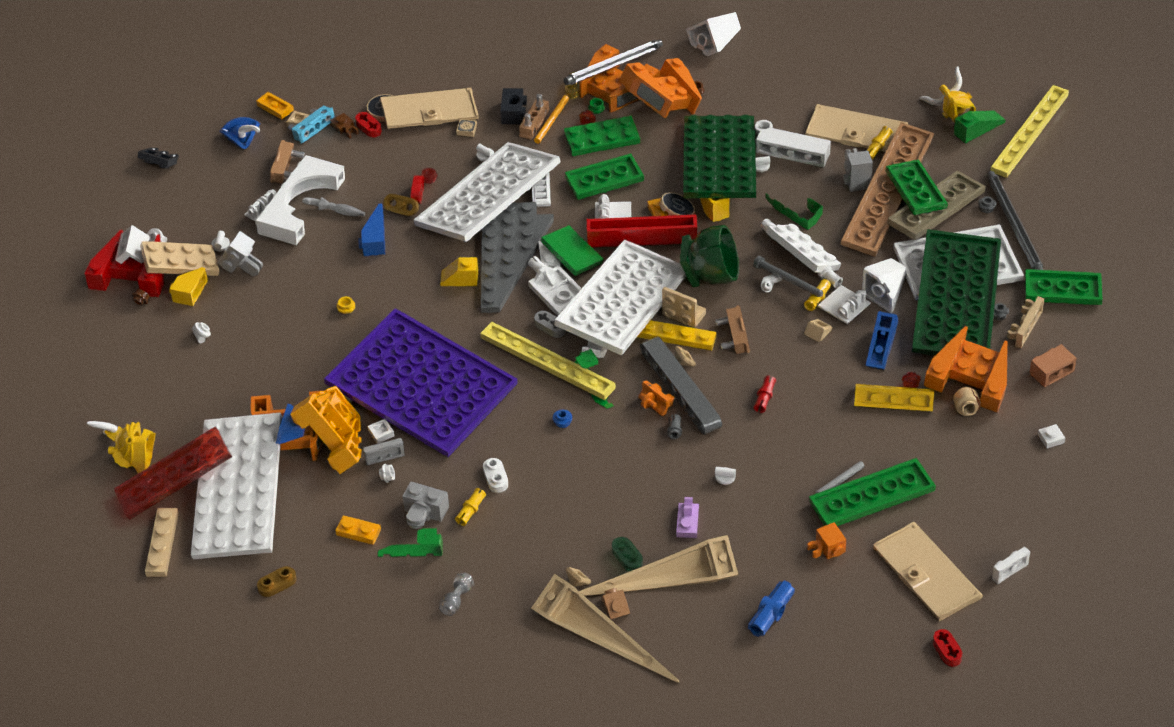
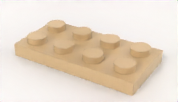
(178, 257)

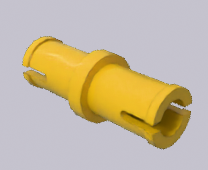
(879, 141)
(813, 300)
(470, 506)

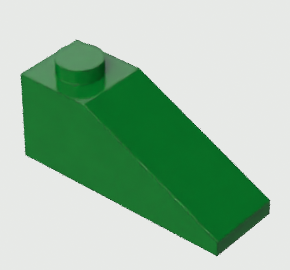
(976, 124)

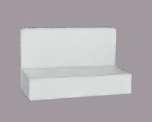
(130, 245)

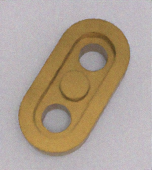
(402, 204)
(279, 581)

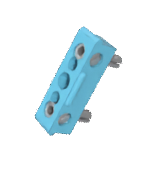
(312, 124)

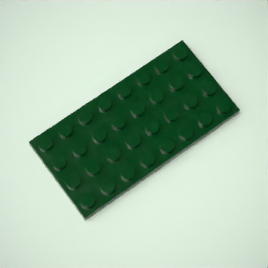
(719, 157)
(956, 290)

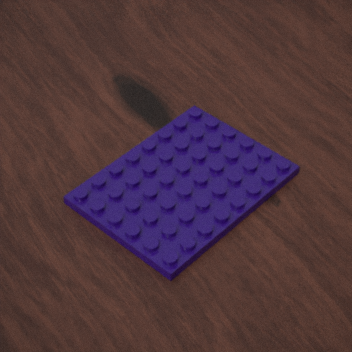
(421, 382)

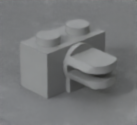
(858, 169)
(239, 255)
(424, 504)

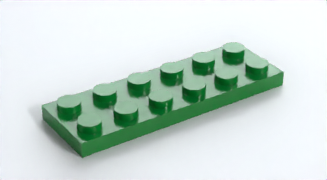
(872, 493)

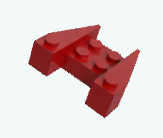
(105, 267)

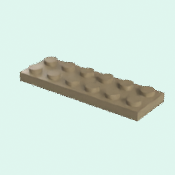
(956, 190)

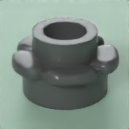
(986, 204)
(1000, 311)

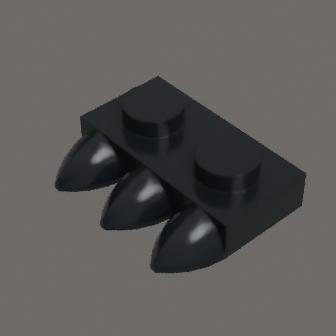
(153, 155)

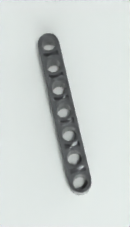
(681, 385)

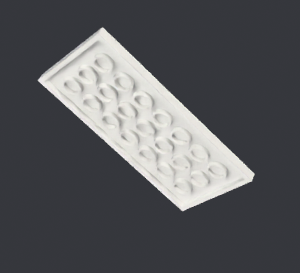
(486, 191)
(621, 297)
(239, 496)

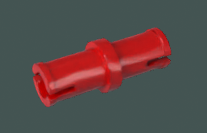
(764, 394)

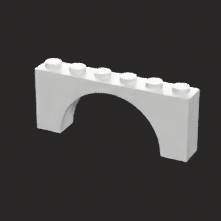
(309, 174)

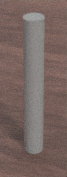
(843, 477)

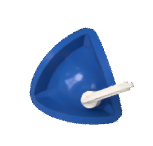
(241, 131)

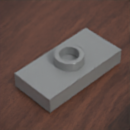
(384, 451)

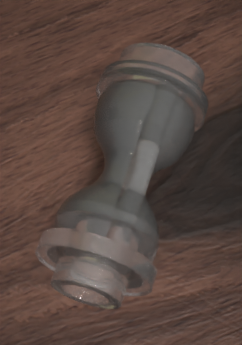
(451, 601)

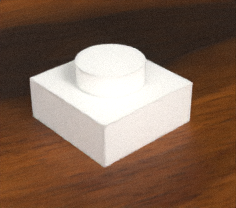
(381, 431)
(1051, 436)

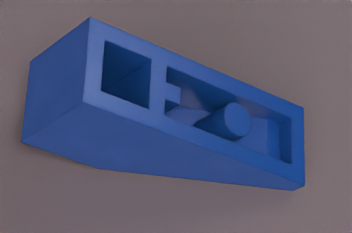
(373, 234)
(882, 340)

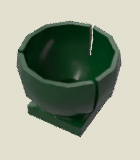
(710, 256)

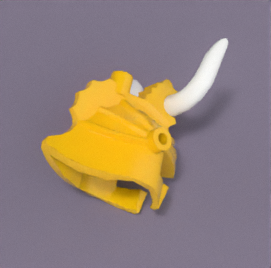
(953, 100)
(130, 446)

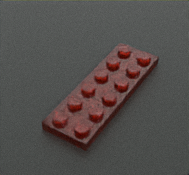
(172, 473)

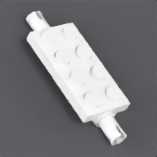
(805, 250)
(552, 285)

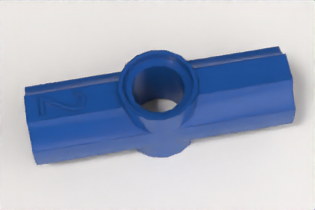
(771, 608)

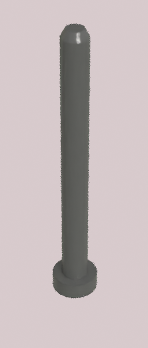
(759, 263)

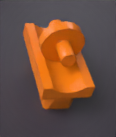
(654, 398)

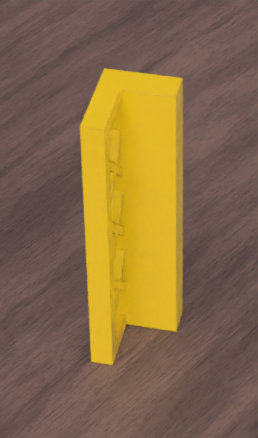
(894, 397)

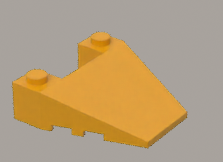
(334, 423)

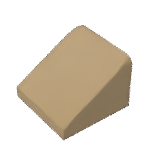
(817, 329)

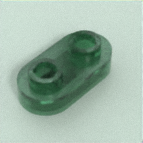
(630, 557)

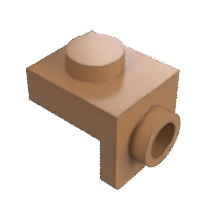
(615, 603)

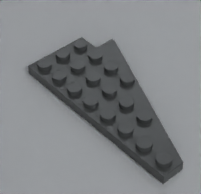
(506, 250)

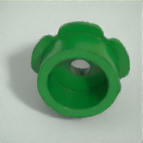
(596, 105)

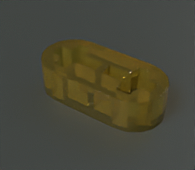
(575, 93)

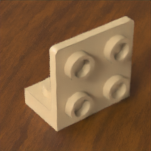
(681, 307)

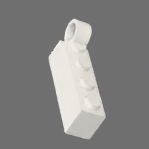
(791, 145)

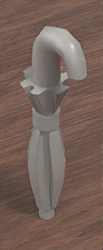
(340, 208)

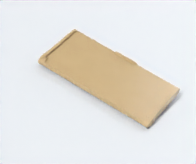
(429, 108)
(849, 126)
(927, 571)

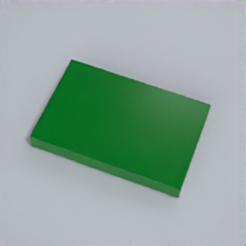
(572, 250)

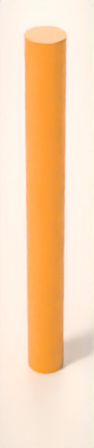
(551, 119)

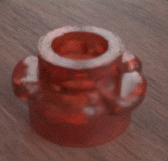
(592, 118)
(429, 175)
(911, 380)

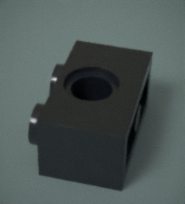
(513, 105)

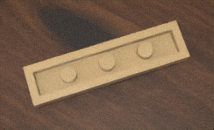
(161, 542)

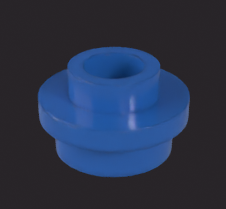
(562, 418)

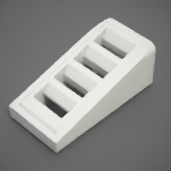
(543, 188)

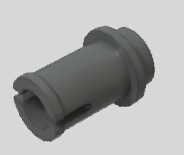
(674, 430)

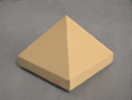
(684, 357)
(577, 578)

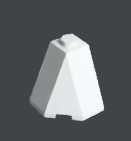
(713, 33)
(884, 282)

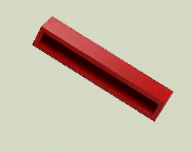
(640, 230)

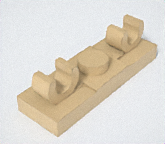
(1032, 313)

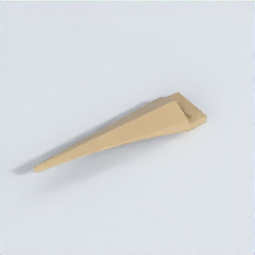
(695, 565)
(574, 612)

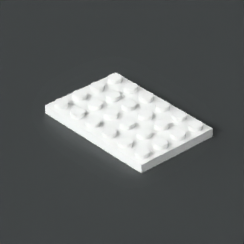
(911, 255)

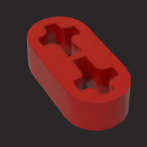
(372, 123)
(417, 188)
(951, 645)

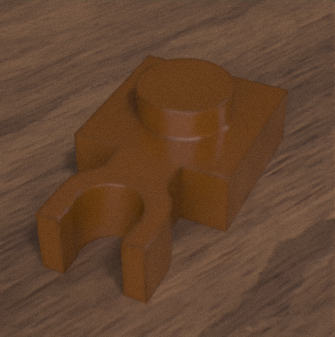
(343, 123)

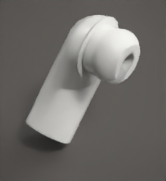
(768, 281)

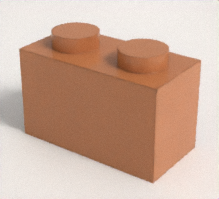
(1053, 365)

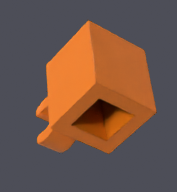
(829, 541)

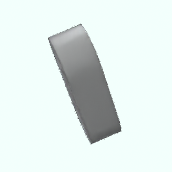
(547, 324)

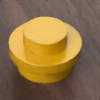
(345, 305)

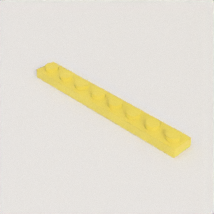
(1029, 131)
(548, 360)

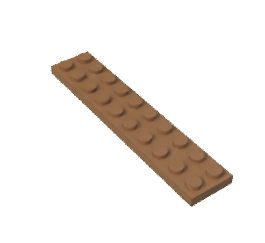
(881, 197)

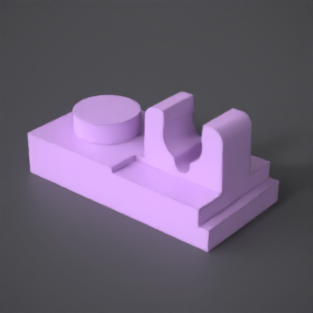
(687, 519)

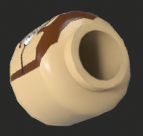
(967, 401)

